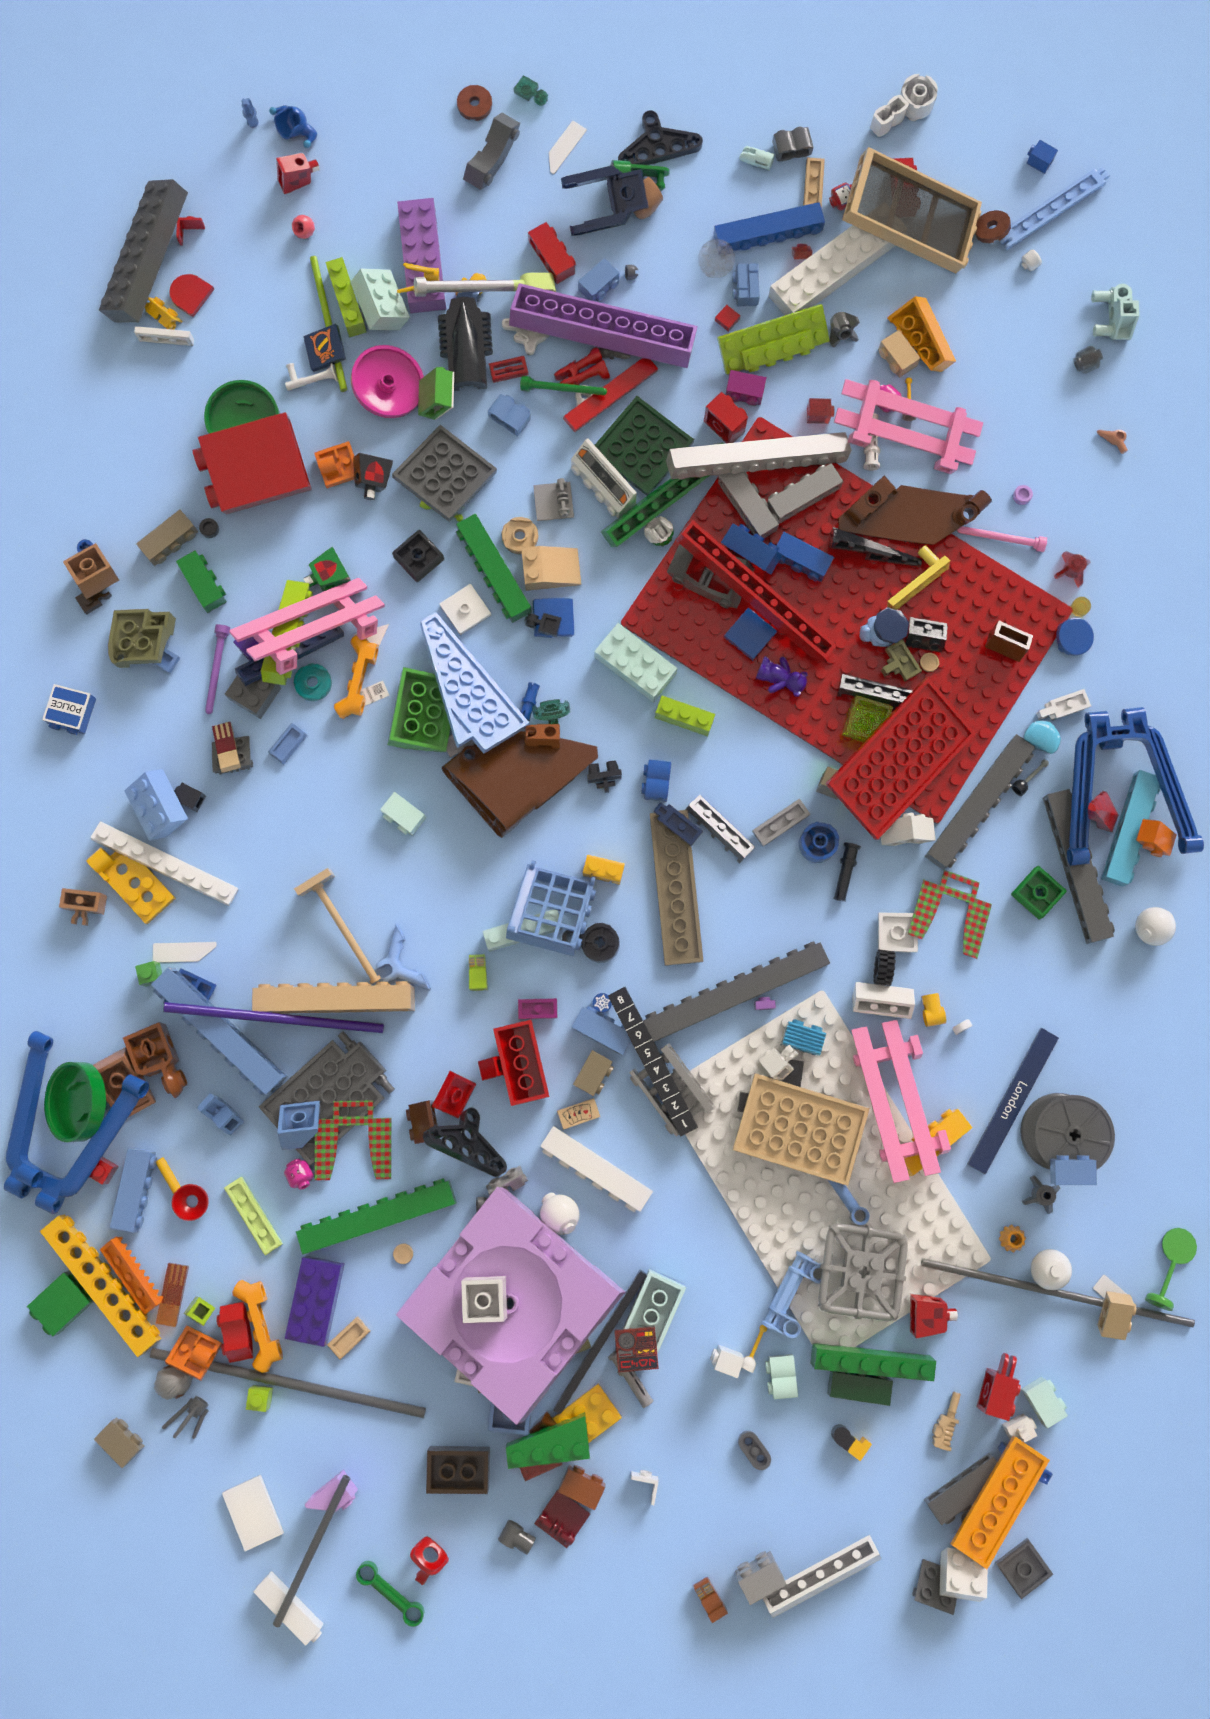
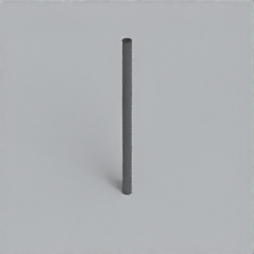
(311, 1551)

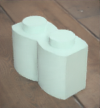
(783, 1376)

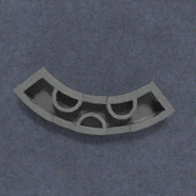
(499, 141)

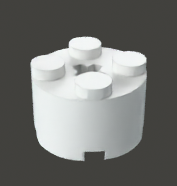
(920, 94)

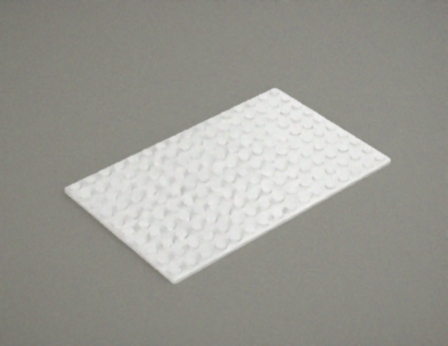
(793, 1210)

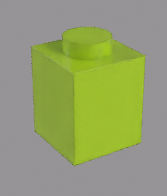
(199, 1310)
(259, 1398)

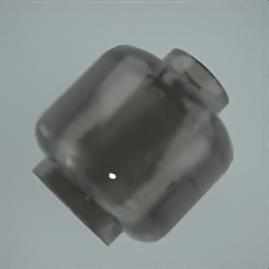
(1087, 359)

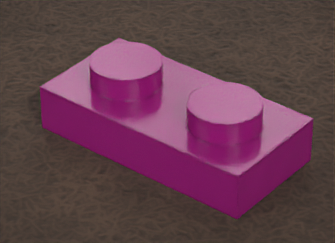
(537, 1008)

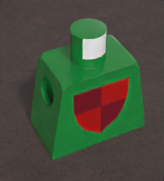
(327, 571)

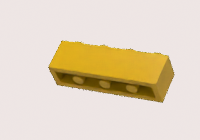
(955, 1127)

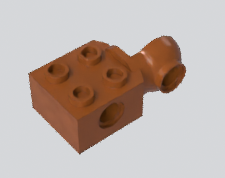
(154, 1053)

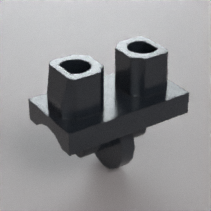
(612, 773)

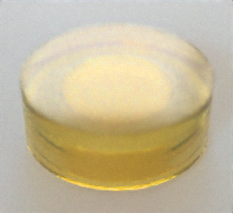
(1081, 606)

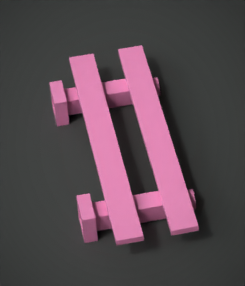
(865, 424)
(277, 646)
(898, 1052)

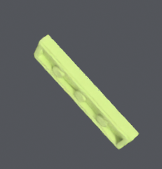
(253, 1216)

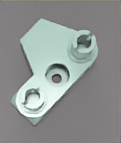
(1122, 312)

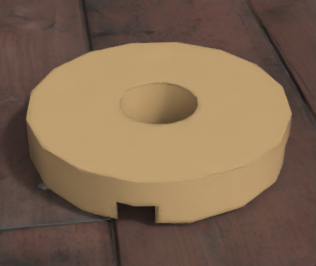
(516, 525)

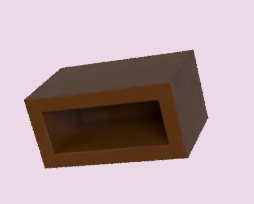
(1009, 641)

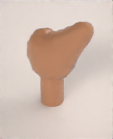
(1116, 438)

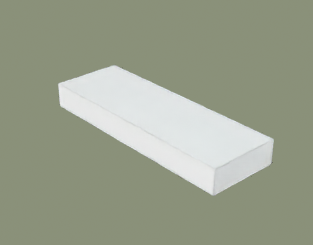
(164, 336)

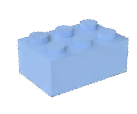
(155, 804)

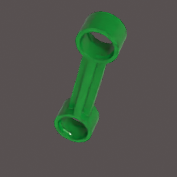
(390, 1593)

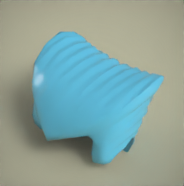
(1043, 736)

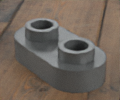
(754, 1449)

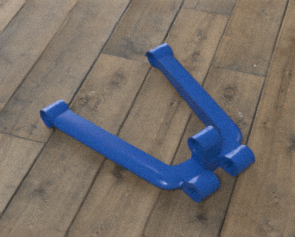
(1109, 737)
(24, 1173)

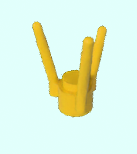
(430, 274)

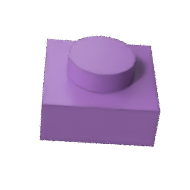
(764, 1004)

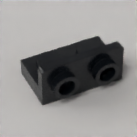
(926, 634)

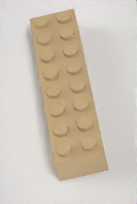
(334, 999)

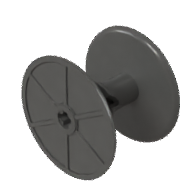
(1067, 1127)

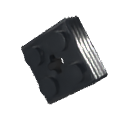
(420, 545)

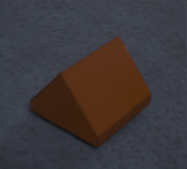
(543, 1422)

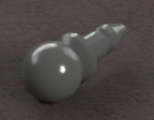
(606, 353)

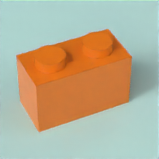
(1156, 837)

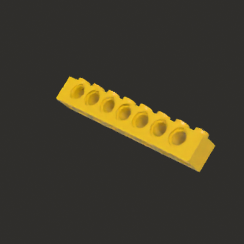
(90, 1282)

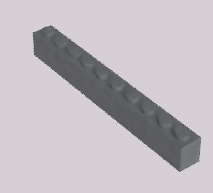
(737, 991)

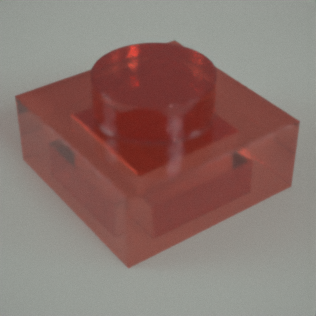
(802, 251)

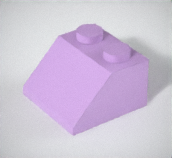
(322, 1498)

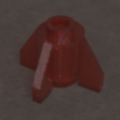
(1073, 567)

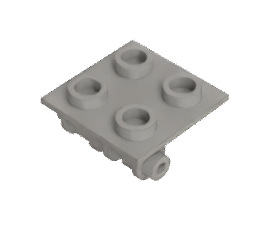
(553, 500)

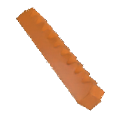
(131, 1275)

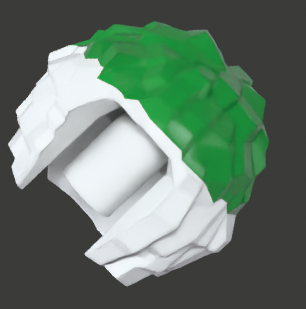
(659, 531)

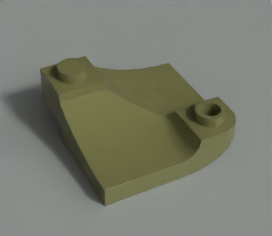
(139, 636)

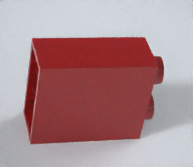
(252, 464)

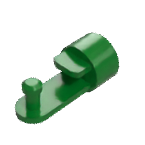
(648, 170)

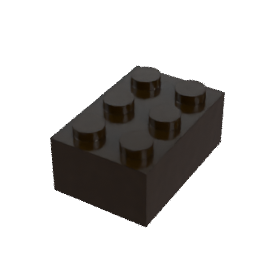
(458, 1470)

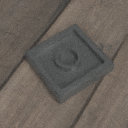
(1024, 1568)

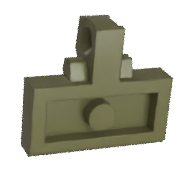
(901, 661)

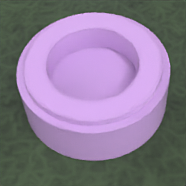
(1022, 494)

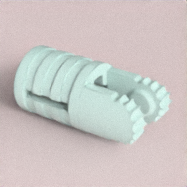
(757, 157)

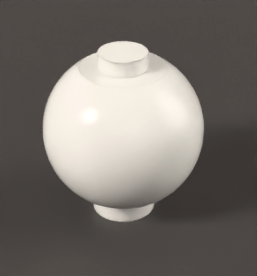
(1155, 926)
(559, 1213)
(1051, 1269)

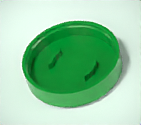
(238, 404)
(75, 1101)

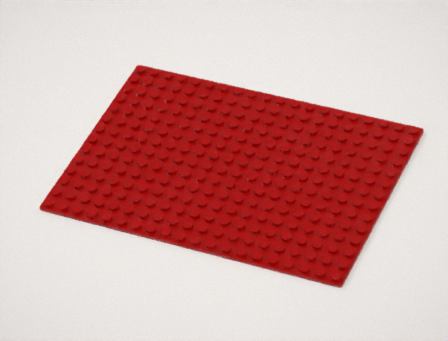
(966, 597)

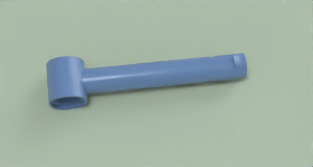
(850, 1202)

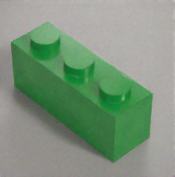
(202, 581)

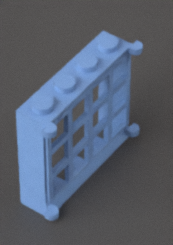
(523, 899)

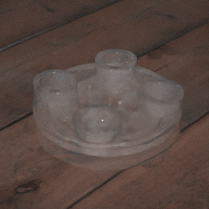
(716, 258)

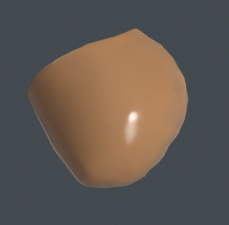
(654, 199)

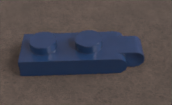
(678, 823)

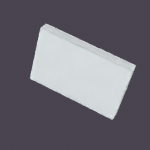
(252, 1512)

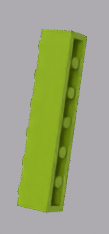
(293, 593)

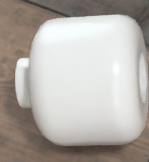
(1031, 260)

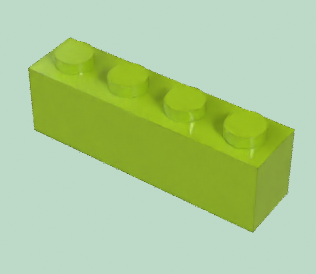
(346, 297)

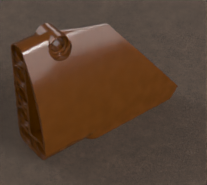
(516, 777)

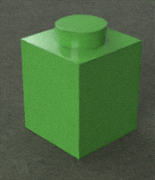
(148, 972)

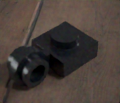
(548, 624)

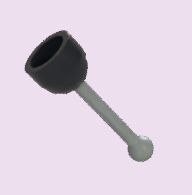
(1020, 786)

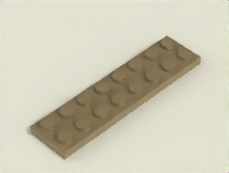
(676, 895)

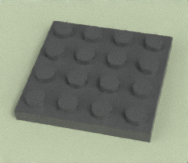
(444, 473)

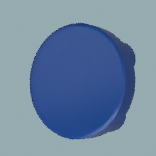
(1074, 636)

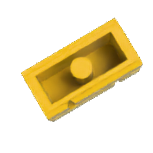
(603, 869)

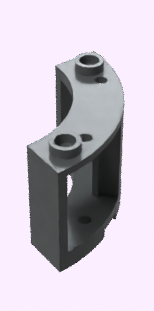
(678, 571)

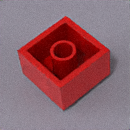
(725, 418)

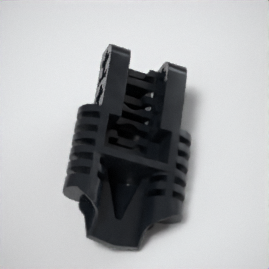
(466, 342)

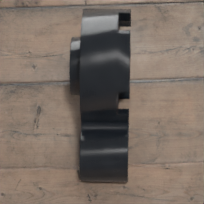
(591, 935)

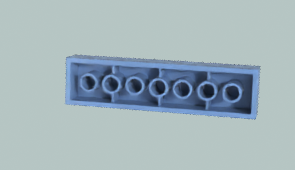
(221, 1033)

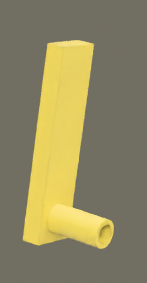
(937, 567)

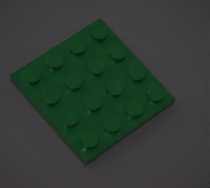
(640, 444)

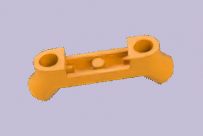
(354, 702)
(269, 1350)

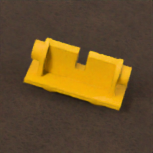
(157, 308)

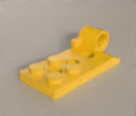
(107, 868)

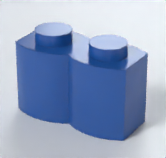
(657, 780)

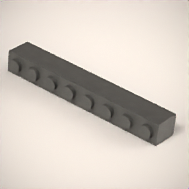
(979, 802)
(1081, 878)

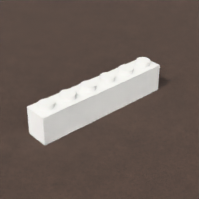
(597, 1169)
(822, 1576)

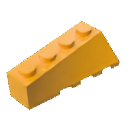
(923, 333)

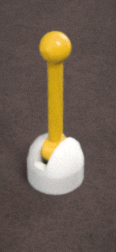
(749, 1362)

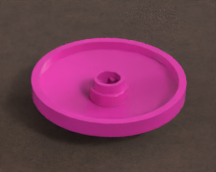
(386, 381)

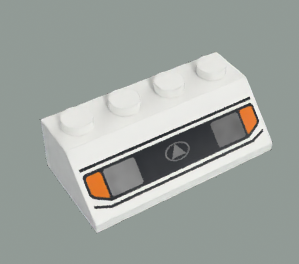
(603, 479)

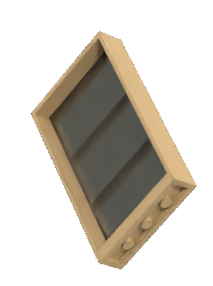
(912, 210)

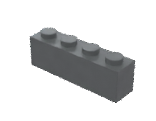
(961, 1491)

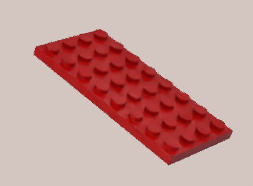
(901, 758)

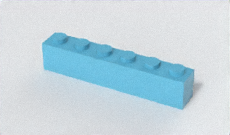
(1125, 848)

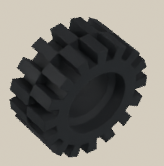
(884, 967)

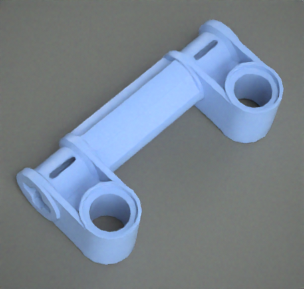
(786, 1294)

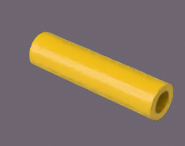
(168, 1174)

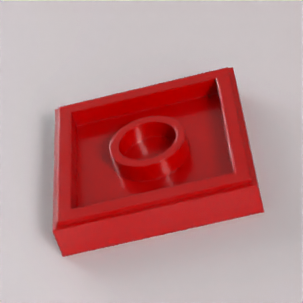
(454, 1094)

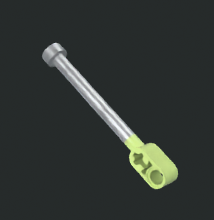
(538, 280)

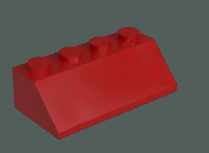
(521, 1062)

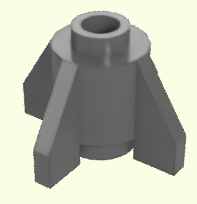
(842, 327)
(1038, 1192)

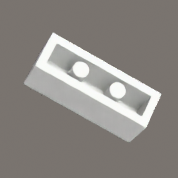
(883, 1000)

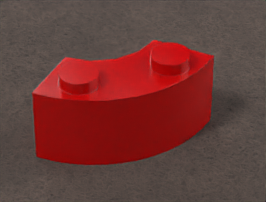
(235, 1332)

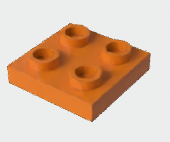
(336, 464)
(193, 1353)

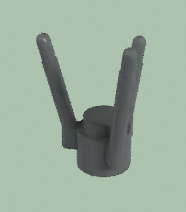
(197, 1407)

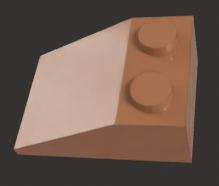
(114, 1071)

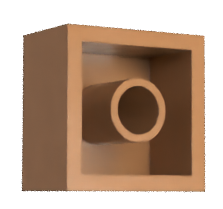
(91, 571)

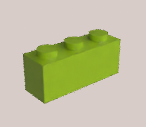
(684, 715)

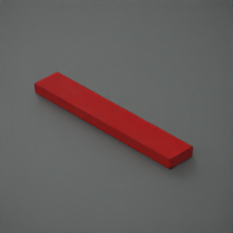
(615, 390)

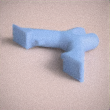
(397, 969)

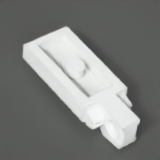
(1065, 705)

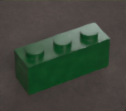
(860, 1387)

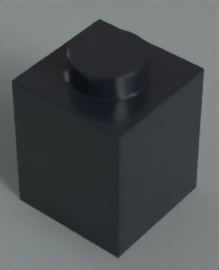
(189, 797)

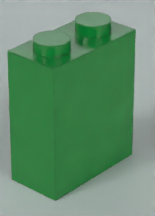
(60, 1304)

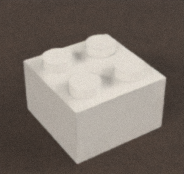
(484, 1299)
(962, 1576)

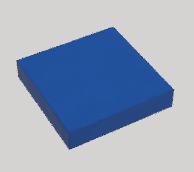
(750, 634)

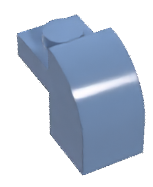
(221, 1113)

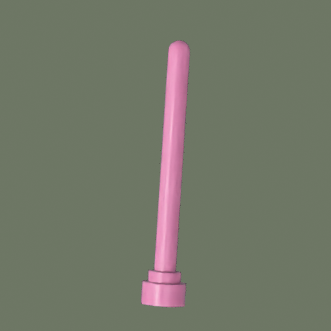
(1037, 543)

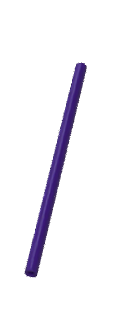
(272, 1017)

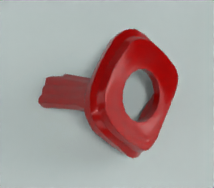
(427, 1568)

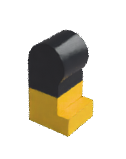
(848, 1442)

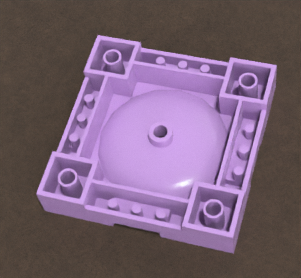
(554, 1310)

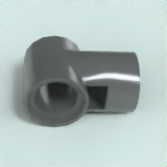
(514, 1536)

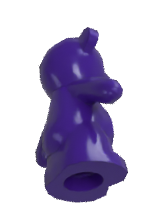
(781, 676)

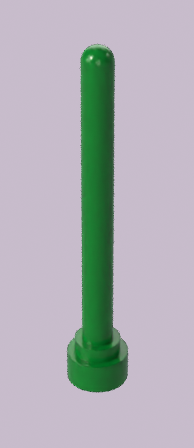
(528, 384)

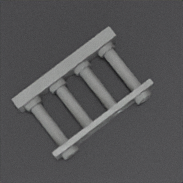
(681, 1071)

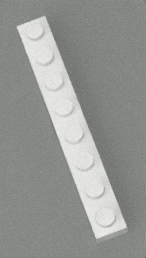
(164, 863)

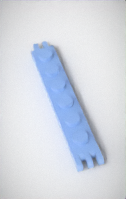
(1055, 206)

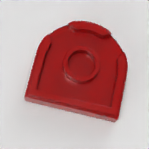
(190, 293)

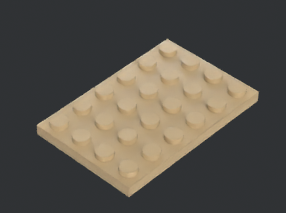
(801, 1129)

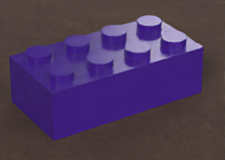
(314, 1301)

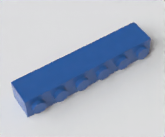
(772, 227)

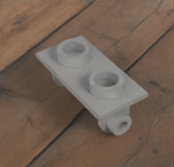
(514, 1177)

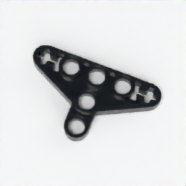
(667, 139)
(475, 1146)

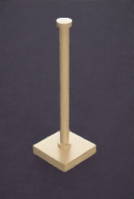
(316, 884)

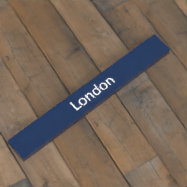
(1012, 1101)

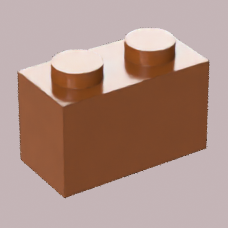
(582, 1487)

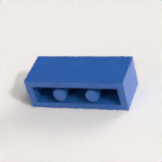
(752, 547)
(803, 557)

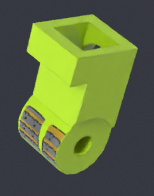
(477, 973)

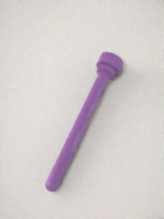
(222, 632)

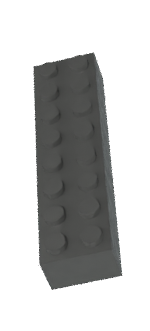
(143, 251)

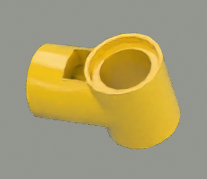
(934, 1013)

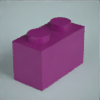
(746, 387)

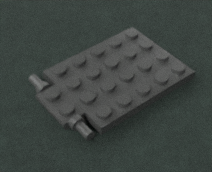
(331, 1078)

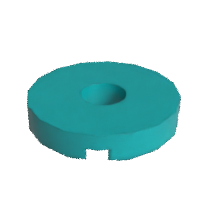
(312, 671)

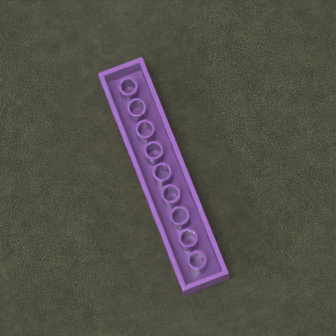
(602, 325)

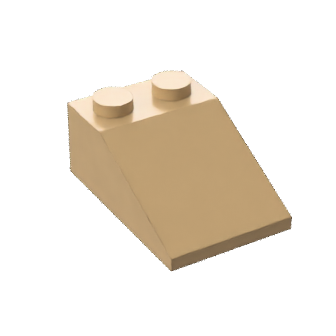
(550, 567)

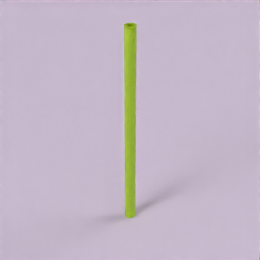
(326, 315)

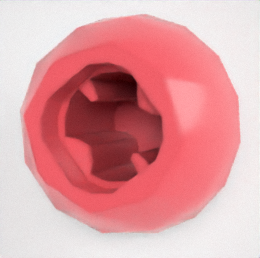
(303, 226)

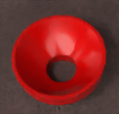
(180, 1205)

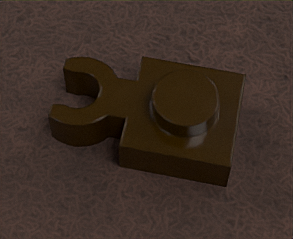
(93, 602)

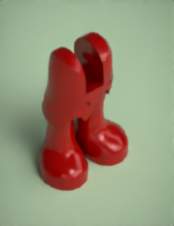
(572, 369)

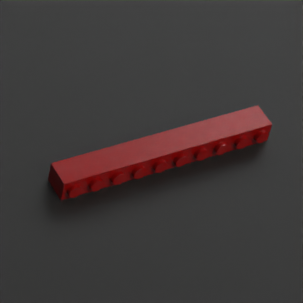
(755, 592)

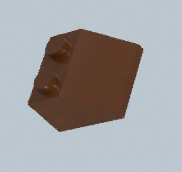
(422, 1118)

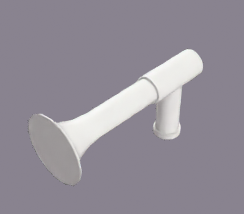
(295, 383)

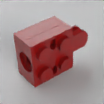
(1000, 1389)

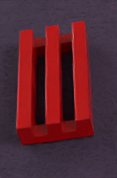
(506, 370)

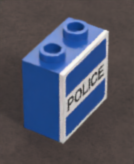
(69, 709)

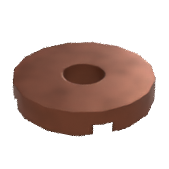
(472, 93)
(991, 218)

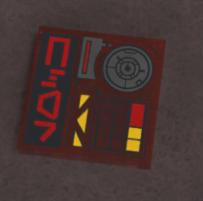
(636, 1349)

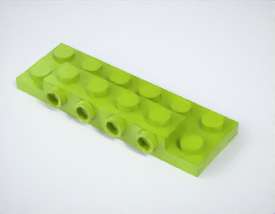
(774, 340)

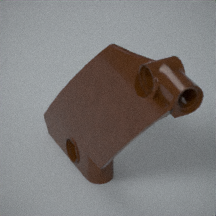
(911, 513)

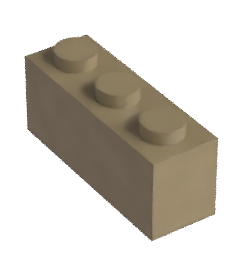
(167, 538)

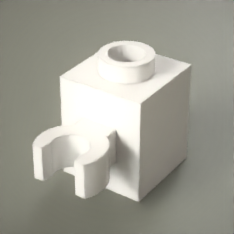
(777, 1063)
(1020, 1427)

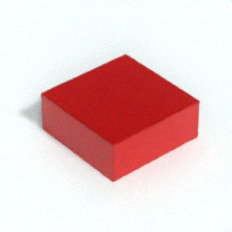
(727, 318)

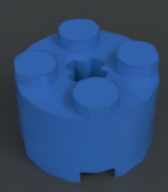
(823, 832)

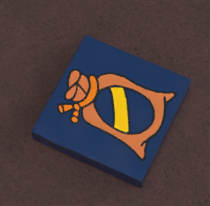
(324, 347)

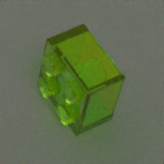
(865, 718)

